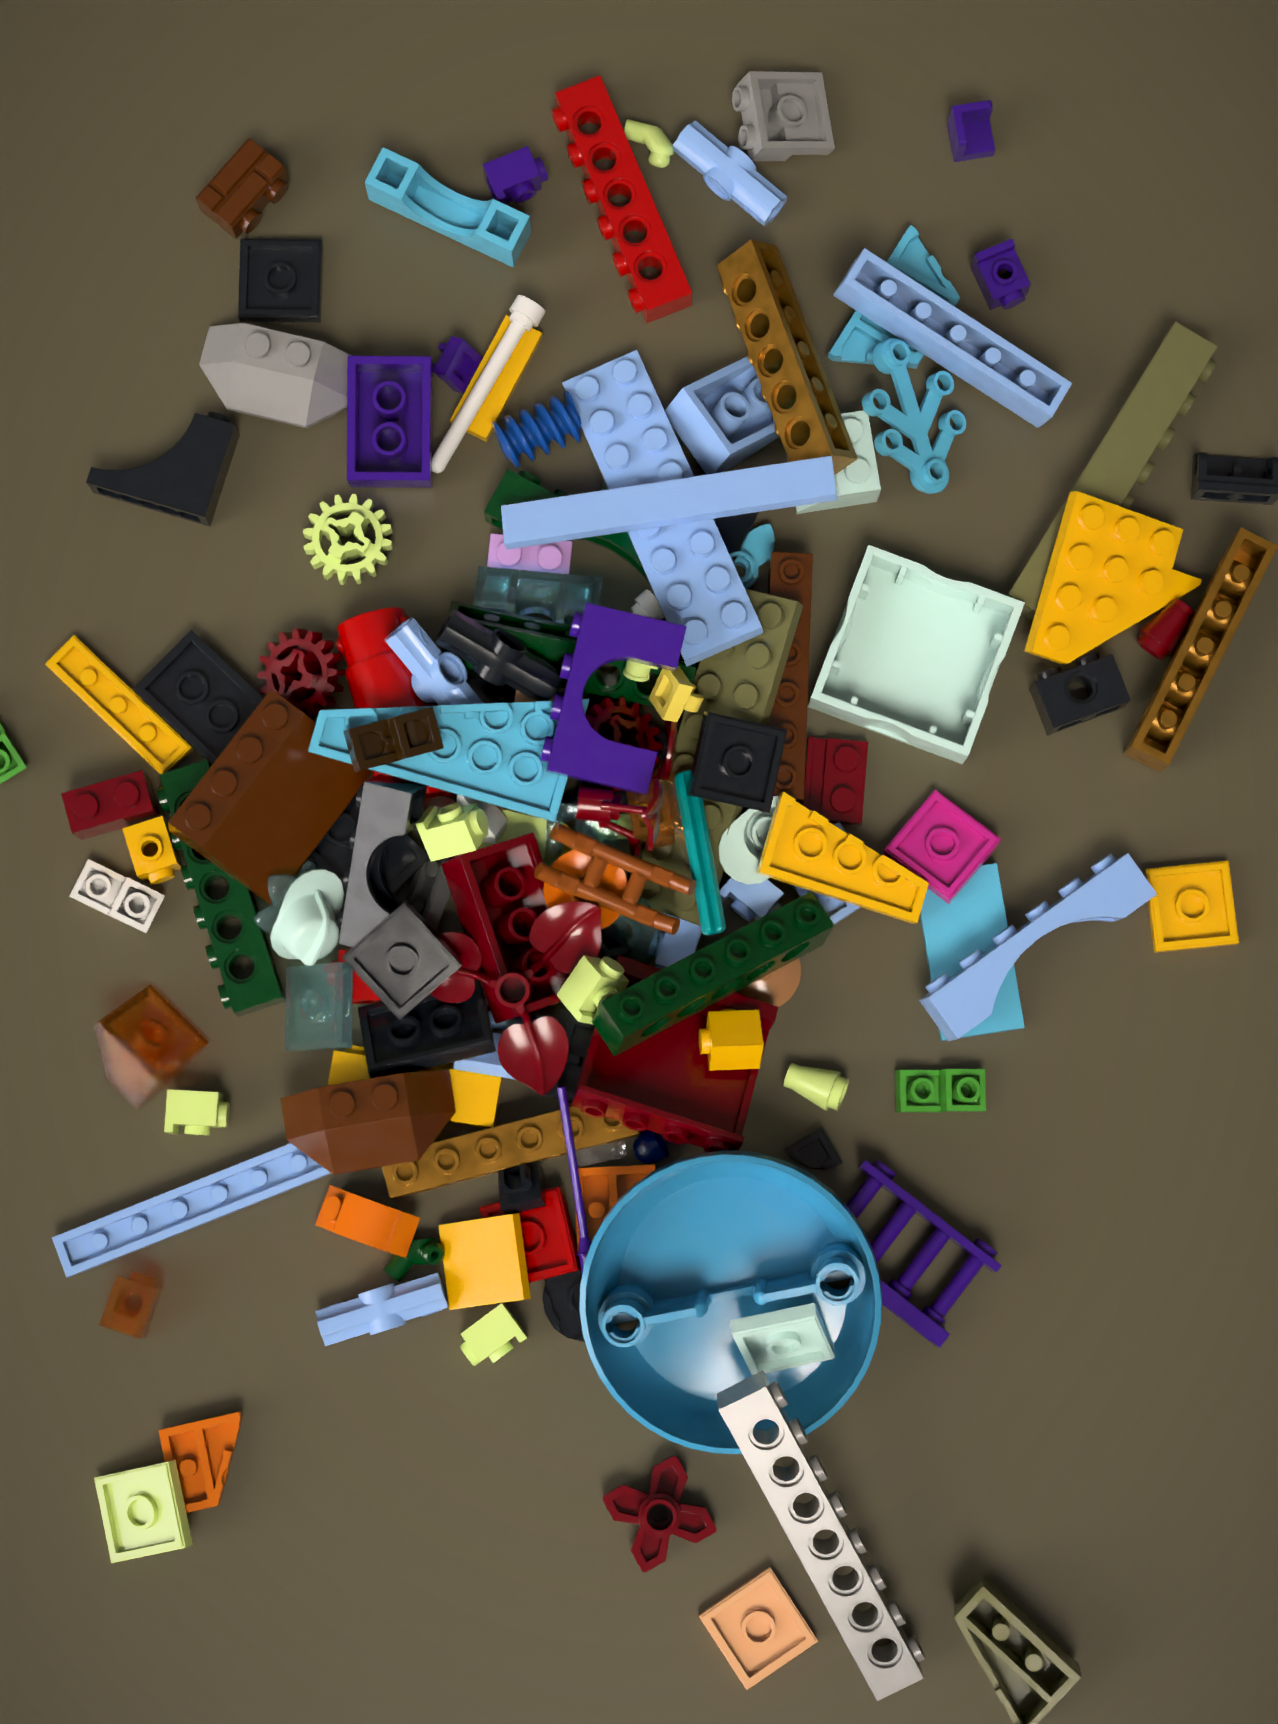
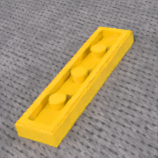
(119, 706)

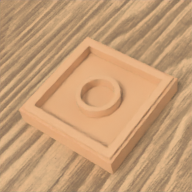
(758, 1628)

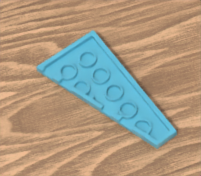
(486, 754)

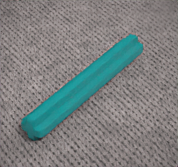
(700, 857)

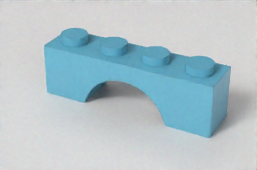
(413, 193)

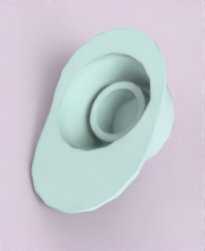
(744, 844)
(308, 917)

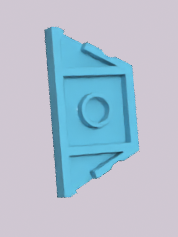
(862, 334)

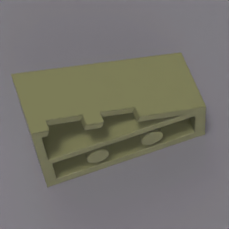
(1016, 1654)

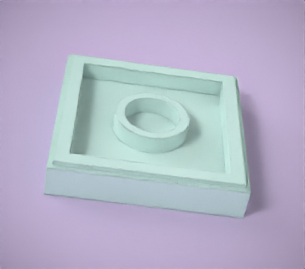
(782, 1339)

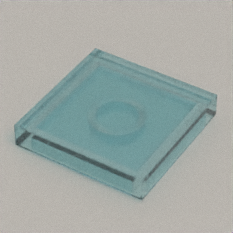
(318, 1007)

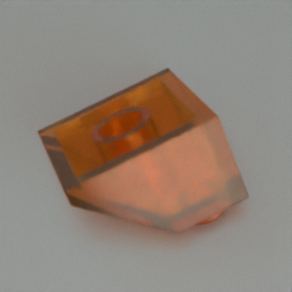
(146, 1045)

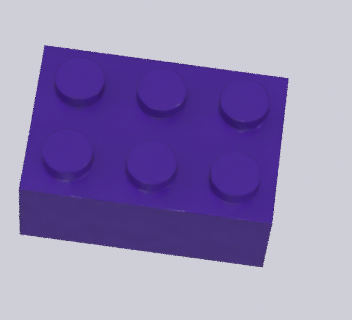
(390, 421)

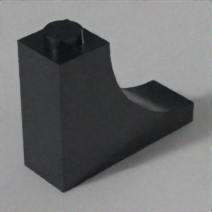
(184, 479)

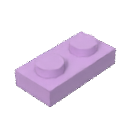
(543, 558)

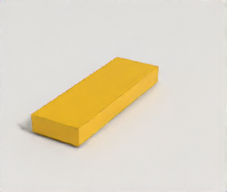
(504, 385)

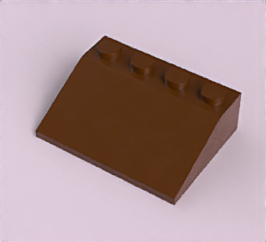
(266, 798)

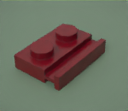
(836, 779)

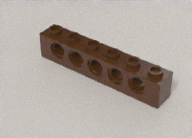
(792, 579)

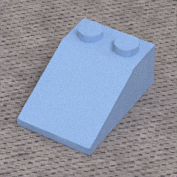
(723, 417)

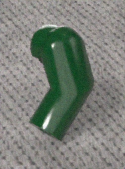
(421, 1252)

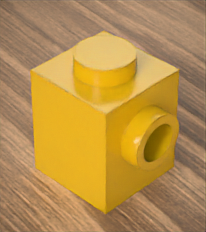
(152, 850)
(732, 1039)

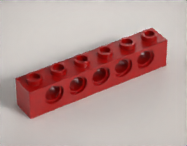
(591, 104)

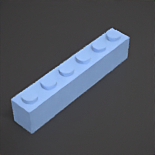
(952, 339)

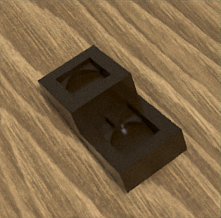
(393, 739)

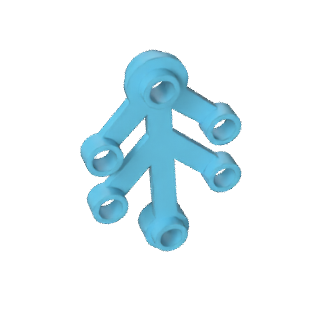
(913, 421)

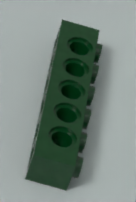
(552, 641)
(712, 973)
(264, 985)

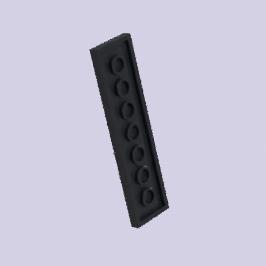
(210, 705)

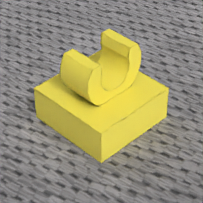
(673, 694)

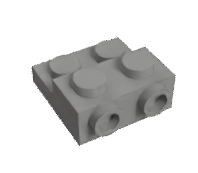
(783, 115)

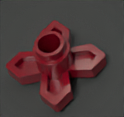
(635, 1507)

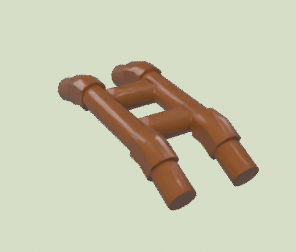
(601, 857)

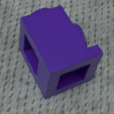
(515, 176)
(995, 289)

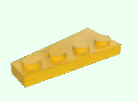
(828, 861)

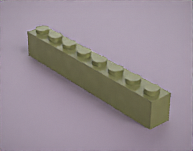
(1130, 441)

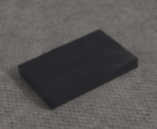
(426, 1035)

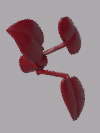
(602, 805)
(537, 1049)

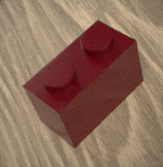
(110, 805)

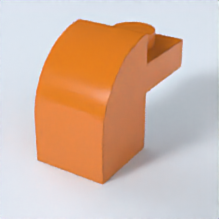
(367, 1221)

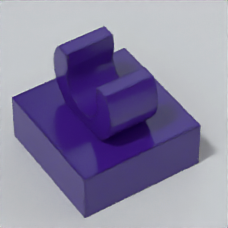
(457, 364)

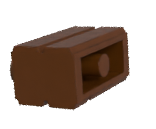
(243, 189)

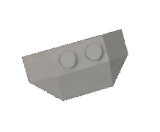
(275, 374)

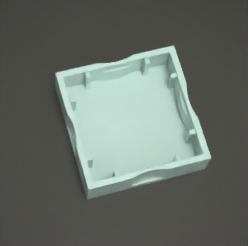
(916, 655)

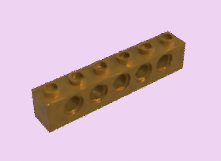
(784, 355)
(1200, 650)
(499, 1149)

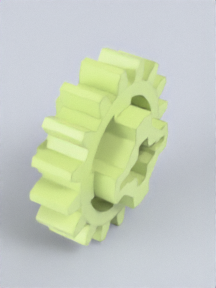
(356, 523)

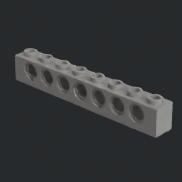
(883, 1667)

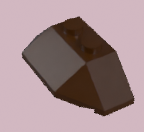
(370, 1120)

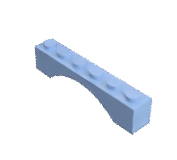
(970, 994)

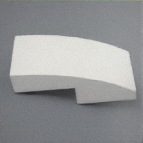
(117, 896)

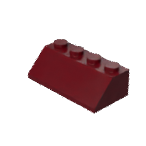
(497, 908)

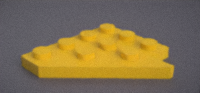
(1103, 577)

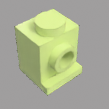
(452, 830)
(590, 984)
(195, 1111)
(491, 1336)

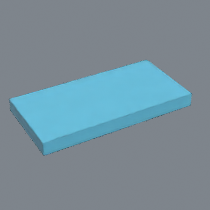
(963, 927)

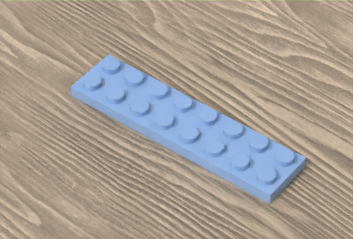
(683, 560)

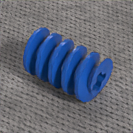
(538, 430)

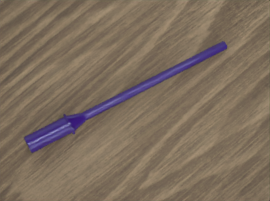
(585, 1241)

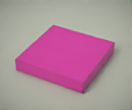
(942, 846)

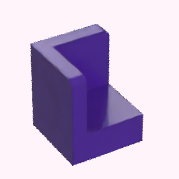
(971, 131)

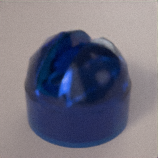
(650, 1147)

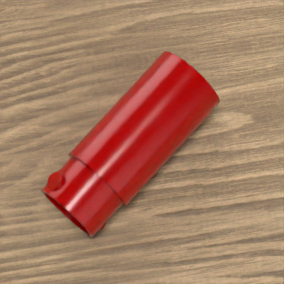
(374, 670)

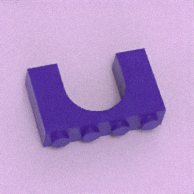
(602, 638)

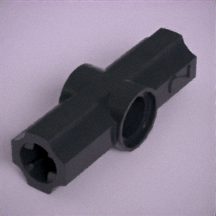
(498, 657)

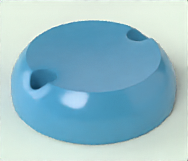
(712, 1246)

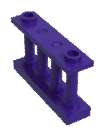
(897, 1293)

